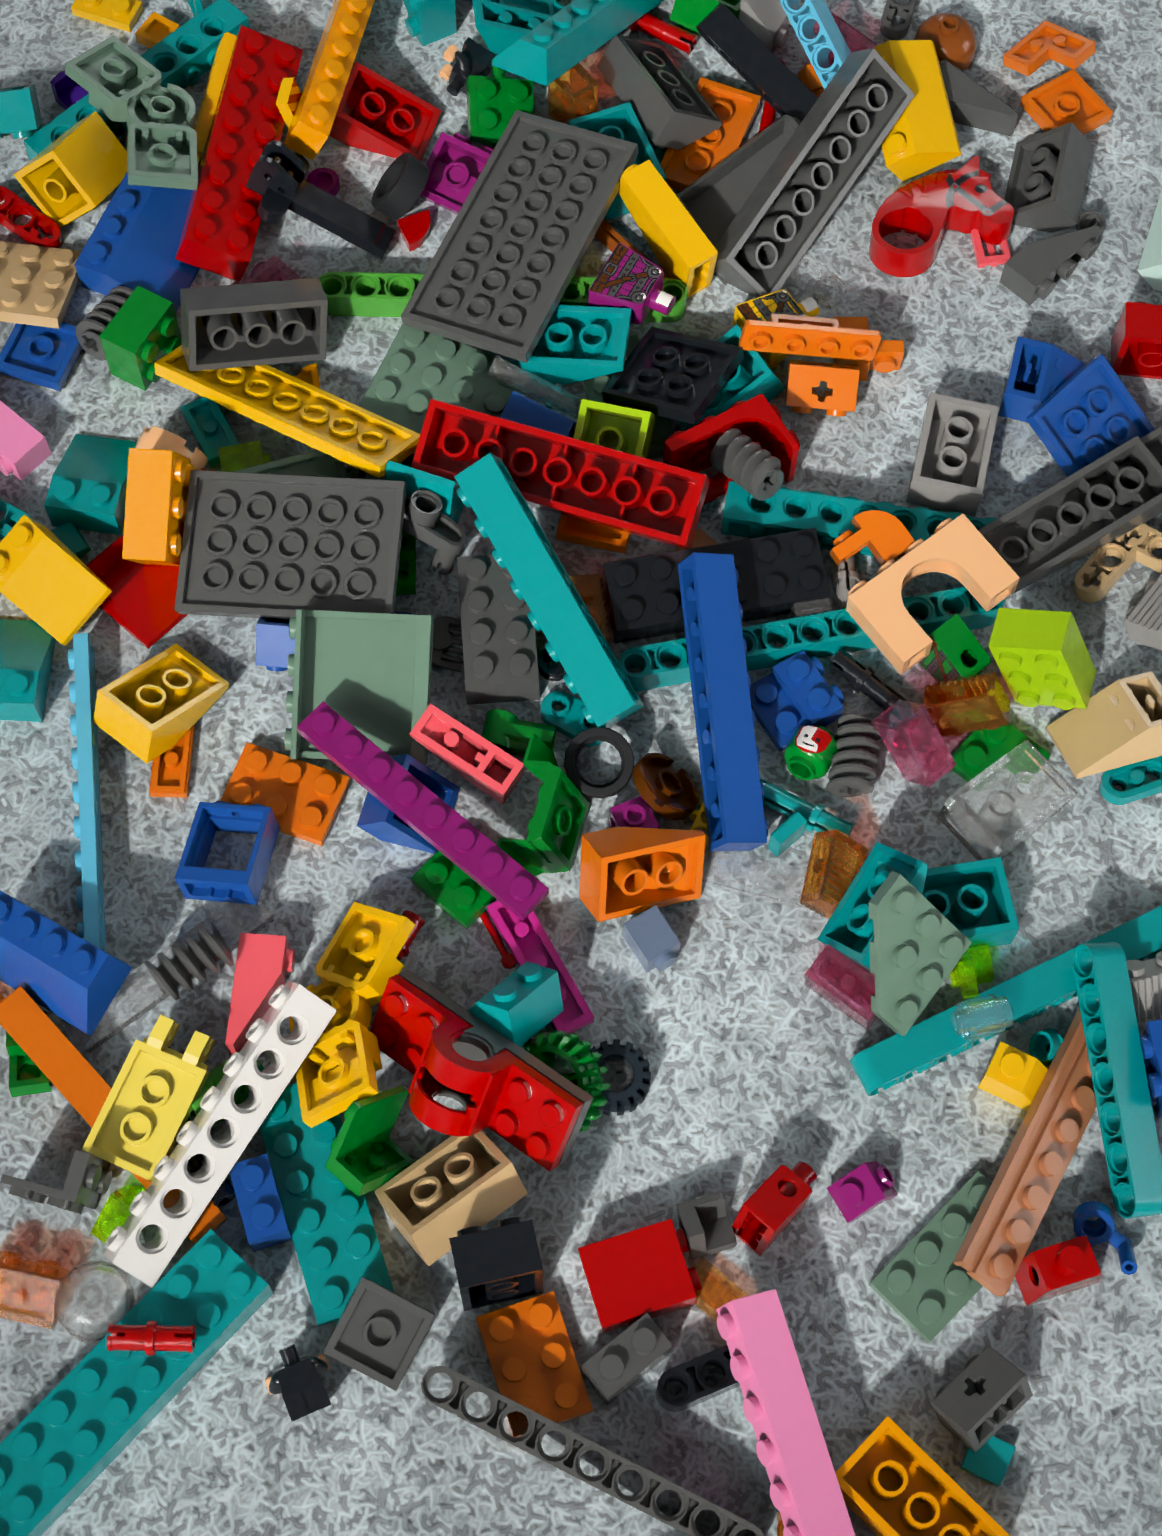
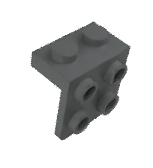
(82, 1188)

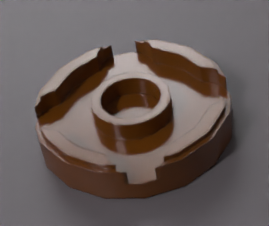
(664, 787)

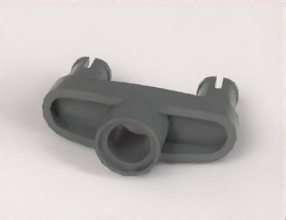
(427, 523)

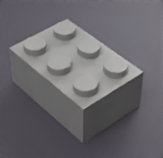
(953, 454)

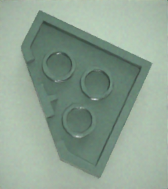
(909, 953)

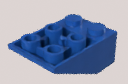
(1033, 376)

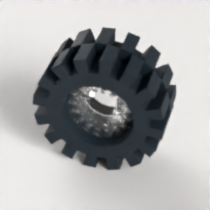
(636, 1069)

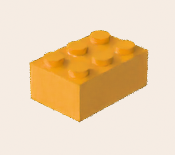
(155, 506)

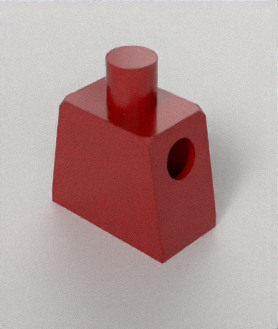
(774, 1206)

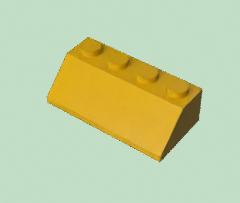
(926, 129)

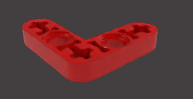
(15, 207)

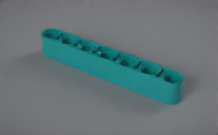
(1119, 1078)

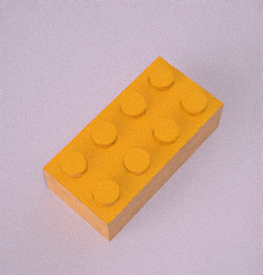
(906, 1492)

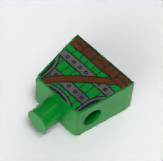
(955, 652)

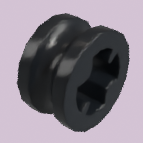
(545, 672)

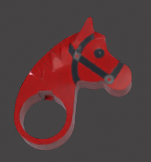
(929, 208)

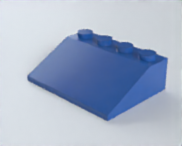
(139, 243)

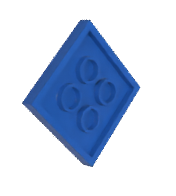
(1088, 417)

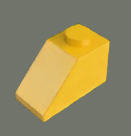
(1013, 1076)

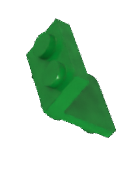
(362, 1151)

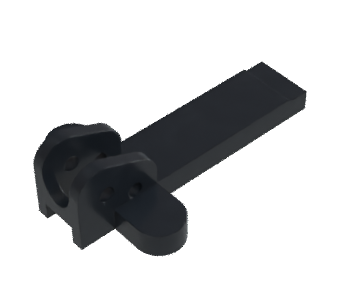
(310, 201)

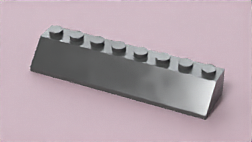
(812, 174)

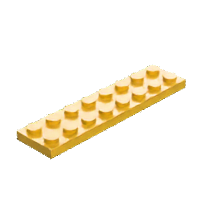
(298, 412)

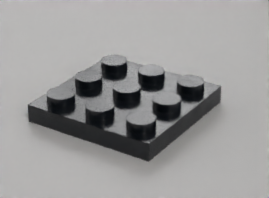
(673, 375)

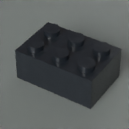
(497, 1263)

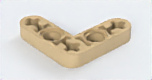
(1136, 550)

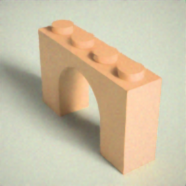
(953, 550)

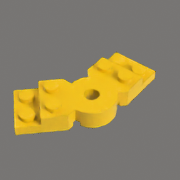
(352, 981)

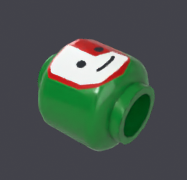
(810, 752)

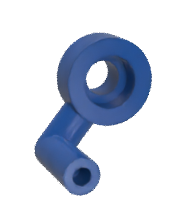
(1104, 1230)

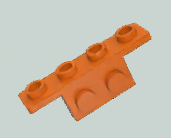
(809, 337)

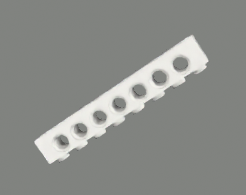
(219, 1155)

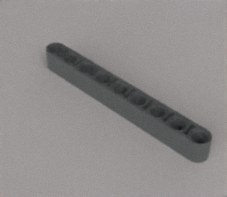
(569, 1460)

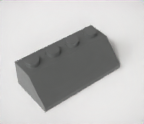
(658, 91)

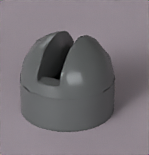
(1089, 218)

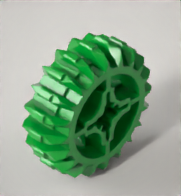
(587, 1074)

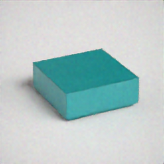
(787, 834)
(989, 1461)

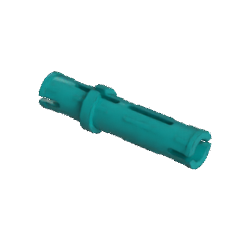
(817, 817)

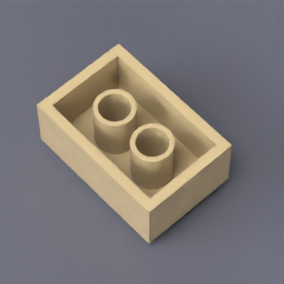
(450, 1189)

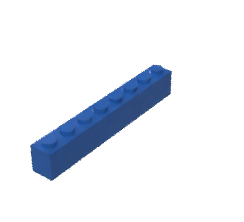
(722, 703)

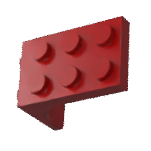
(753, 418)

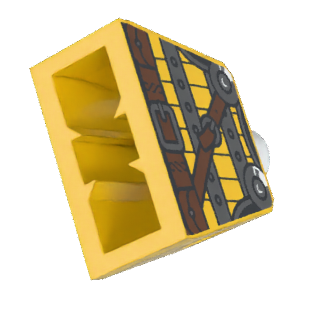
(776, 302)

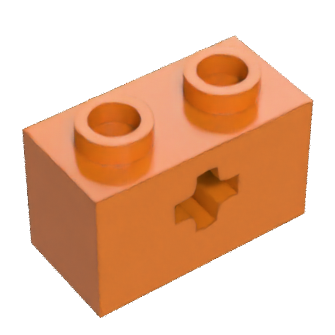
(840, 378)

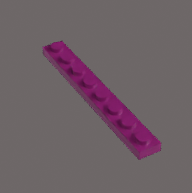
(423, 811)

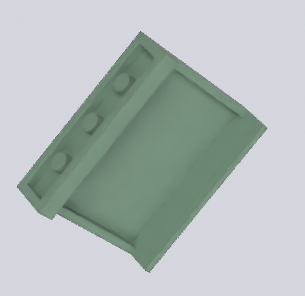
(367, 670)

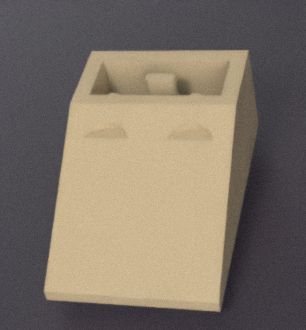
(1115, 729)

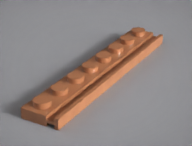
(1031, 1168)

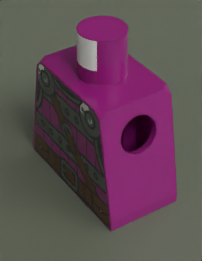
(630, 283)

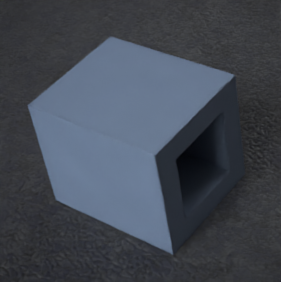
(652, 940)

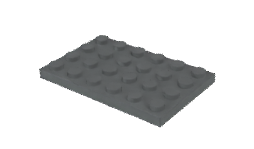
(289, 544)

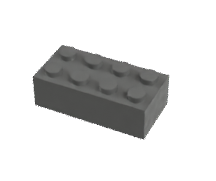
(253, 324)
(495, 635)

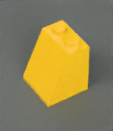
(75, 170)

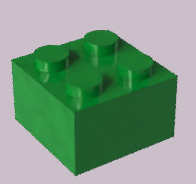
(139, 336)

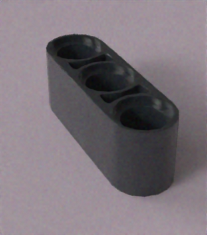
(691, 1377)

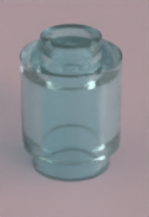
(982, 1017)

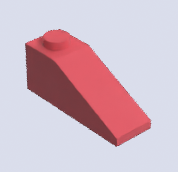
(468, 754)
(259, 971)

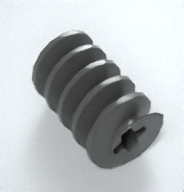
(96, 321)
(747, 464)
(855, 757)
(190, 962)

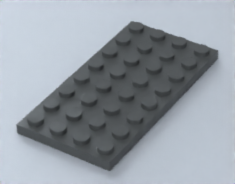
(520, 236)

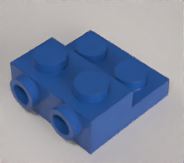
(795, 698)

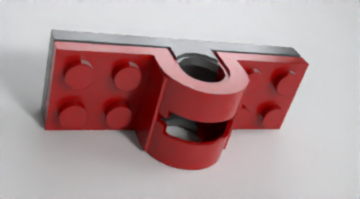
(481, 1069)

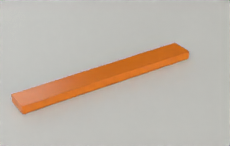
(76, 1080)

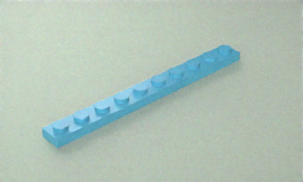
(87, 792)

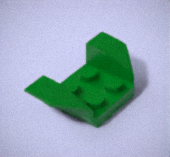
(557, 817)

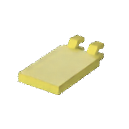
(150, 1100)

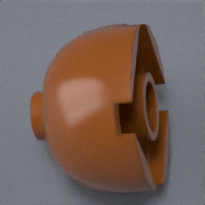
(952, 38)

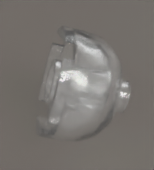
(92, 1299)

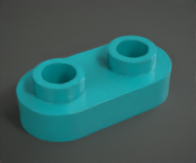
(568, 721)
(1133, 781)

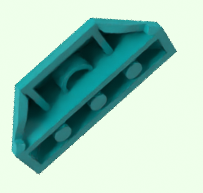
(509, 20)

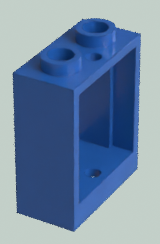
(226, 884)

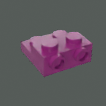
(453, 171)

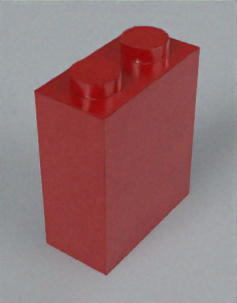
(639, 1275)

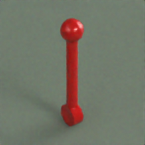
(507, 959)

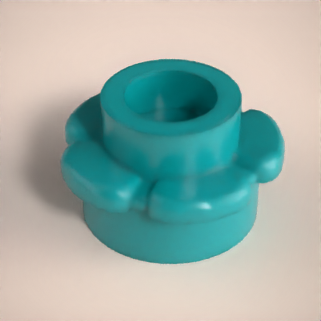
(1045, 1045)

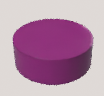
(325, 179)

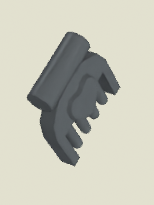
(444, 643)

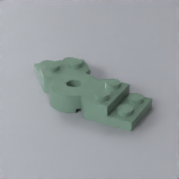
(157, 117)

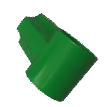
(512, 734)

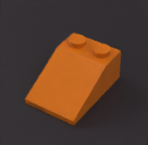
(639, 868)

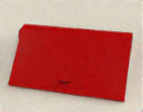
(140, 594)

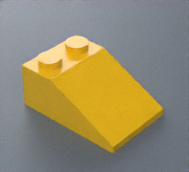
(48, 580)
(157, 702)

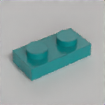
(208, 427)

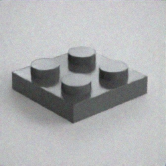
(378, 1333)

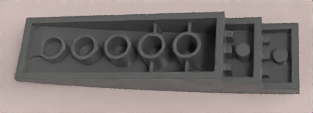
(1081, 511)

